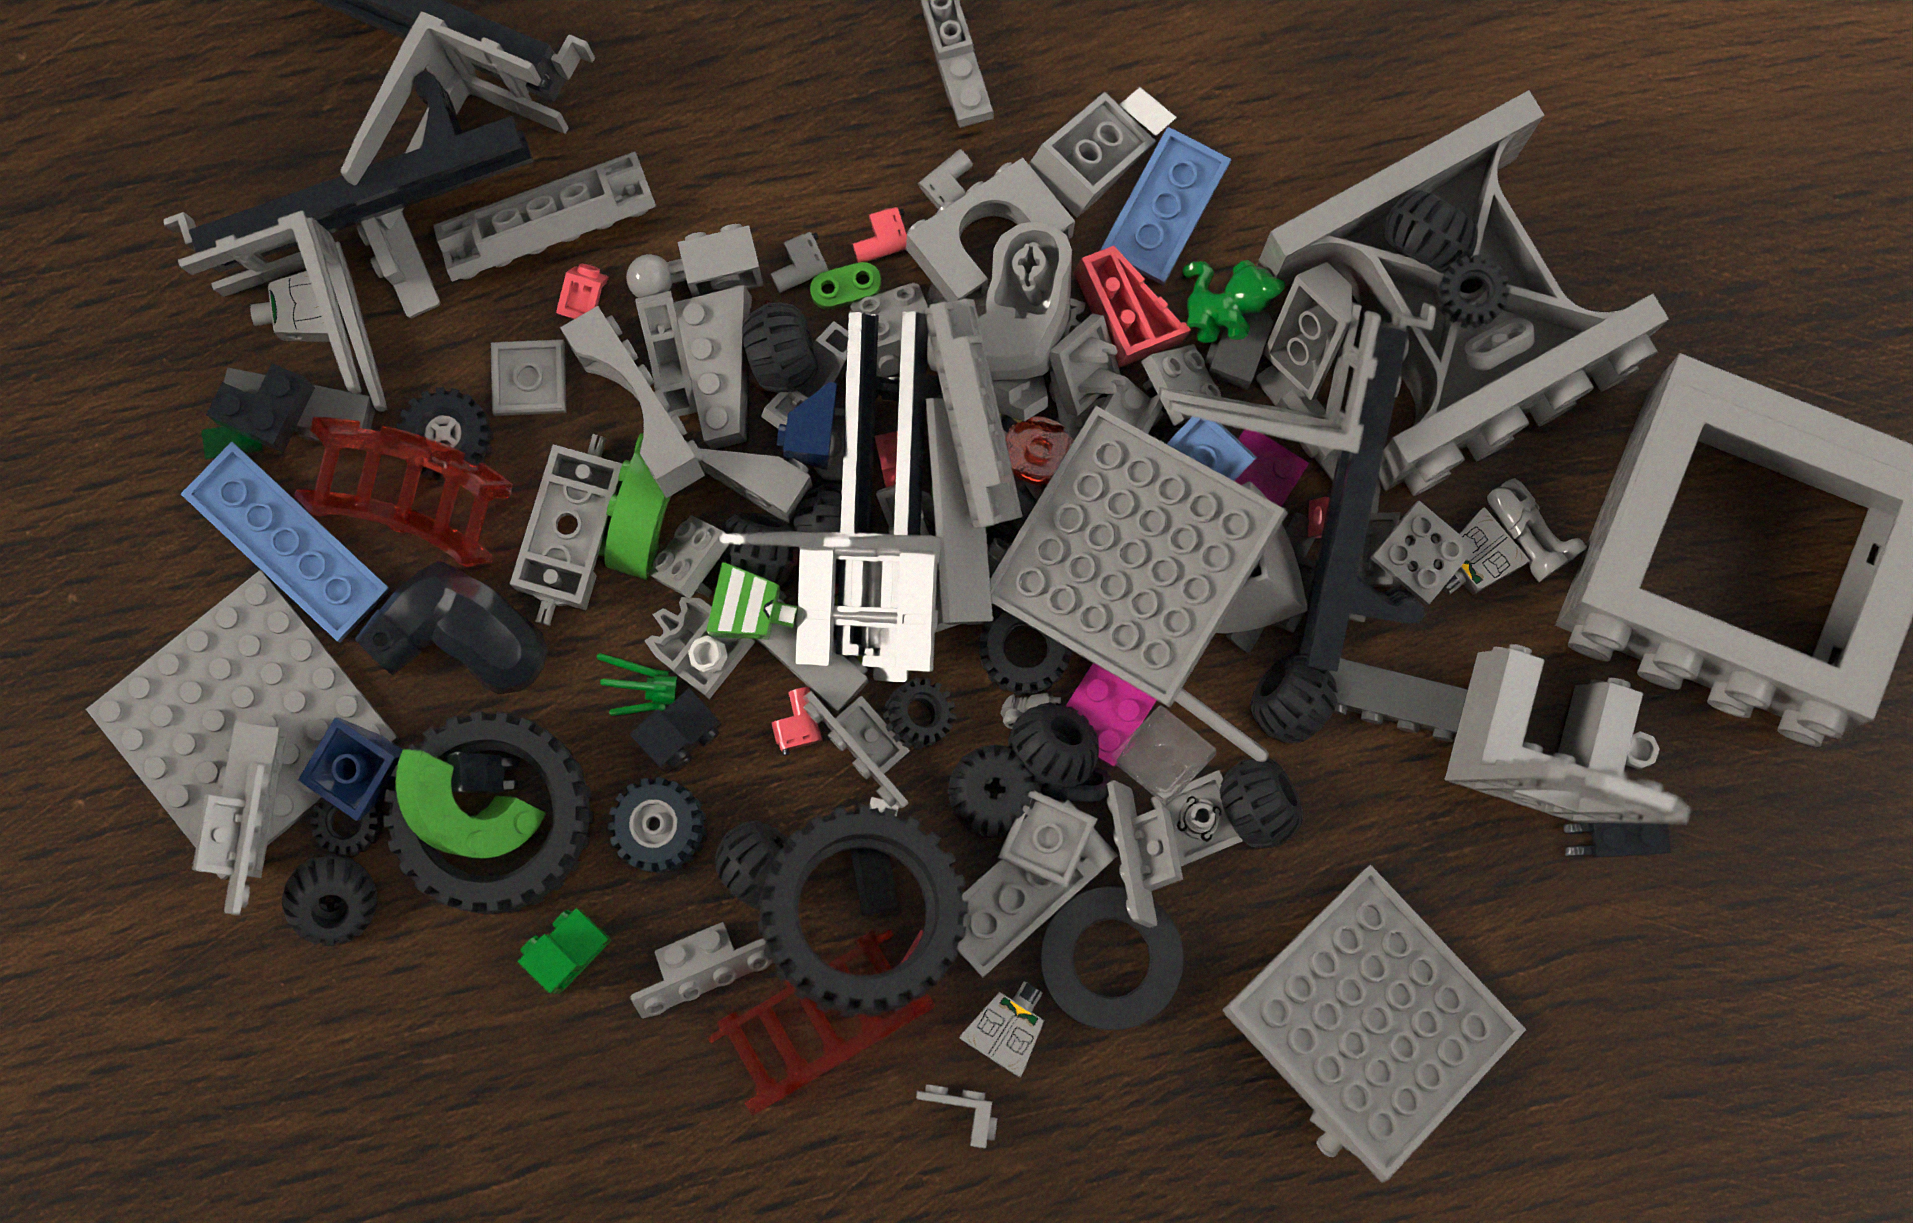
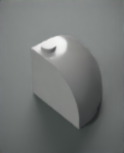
(1272, 589)

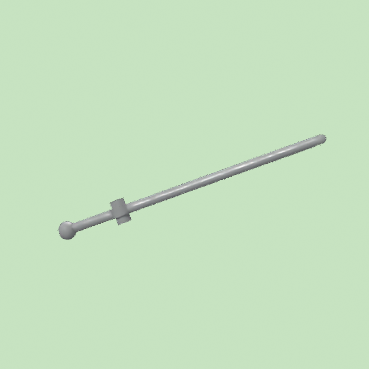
(997, 551)

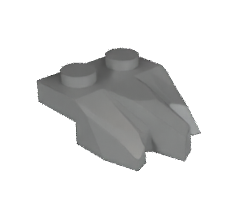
(678, 638)

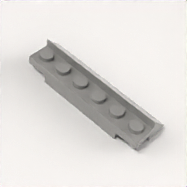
(544, 217)
(973, 412)
(962, 548)

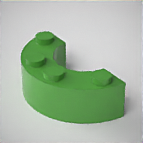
(635, 519)
(434, 817)

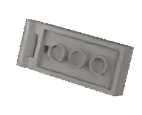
(1014, 902)

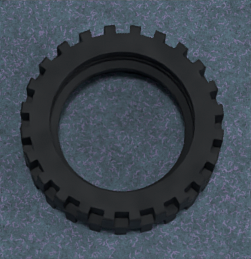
(567, 831)
(936, 879)

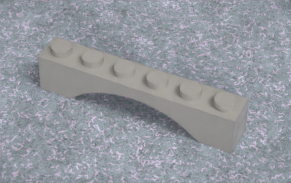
(663, 448)

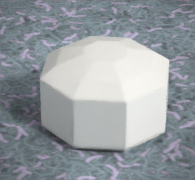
(707, 654)
(1642, 751)

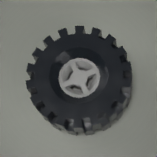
(449, 412)

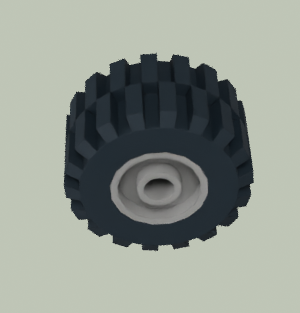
(657, 825)

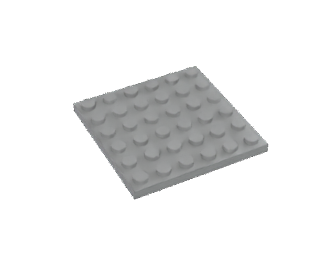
(1134, 555)
(240, 664)
(1375, 1022)

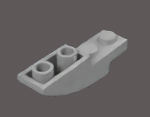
(957, 61)

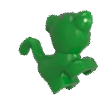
(1246, 293)

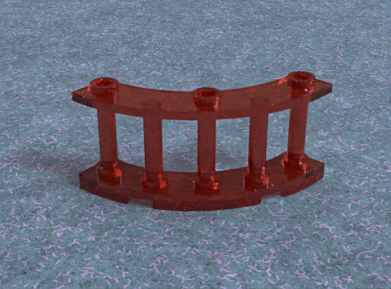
(418, 452)
(835, 1048)

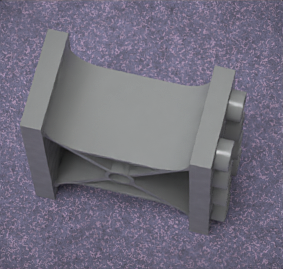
(1451, 399)

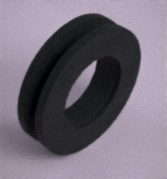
(1081, 1003)

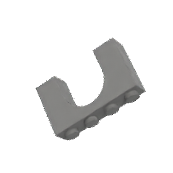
(1012, 194)

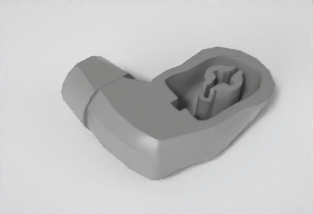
(1025, 301)

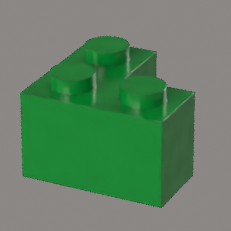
(565, 952)

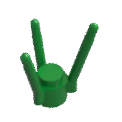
(658, 689)

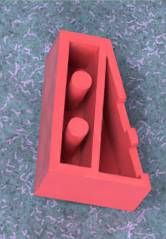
(1133, 314)

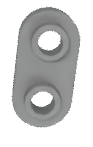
(1499, 344)

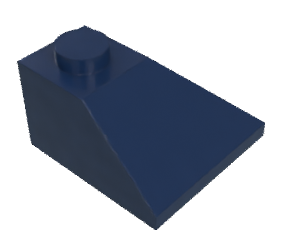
(810, 428)
(352, 768)

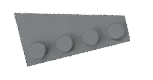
(718, 362)

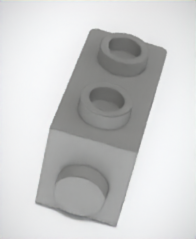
(983, 1126)

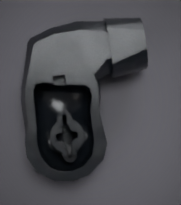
(462, 620)

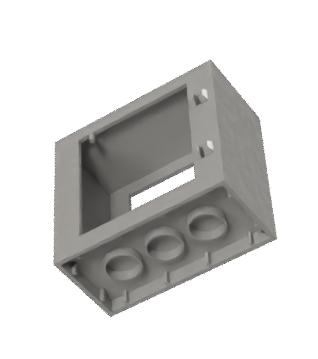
(1742, 669)

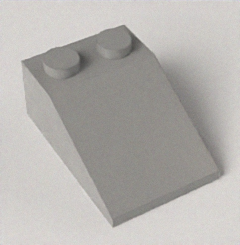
(1090, 154)
(762, 479)

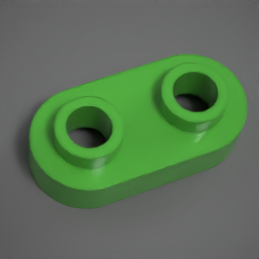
(846, 286)

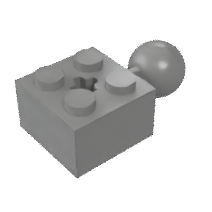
(707, 264)

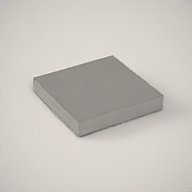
(528, 377)
(1048, 839)

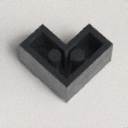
(270, 414)
(677, 731)

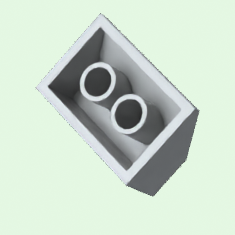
(1311, 327)

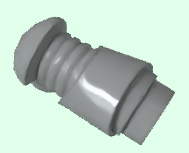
(1016, 706)

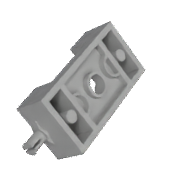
(559, 565)

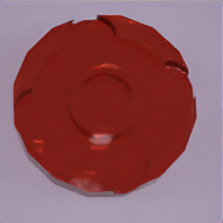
(1037, 449)

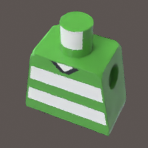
(747, 606)

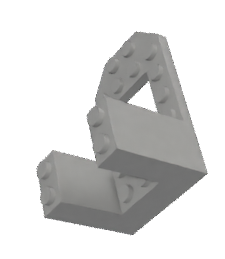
(1585, 775)

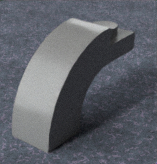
(666, 352)
(831, 356)

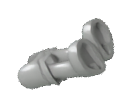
(1523, 522)

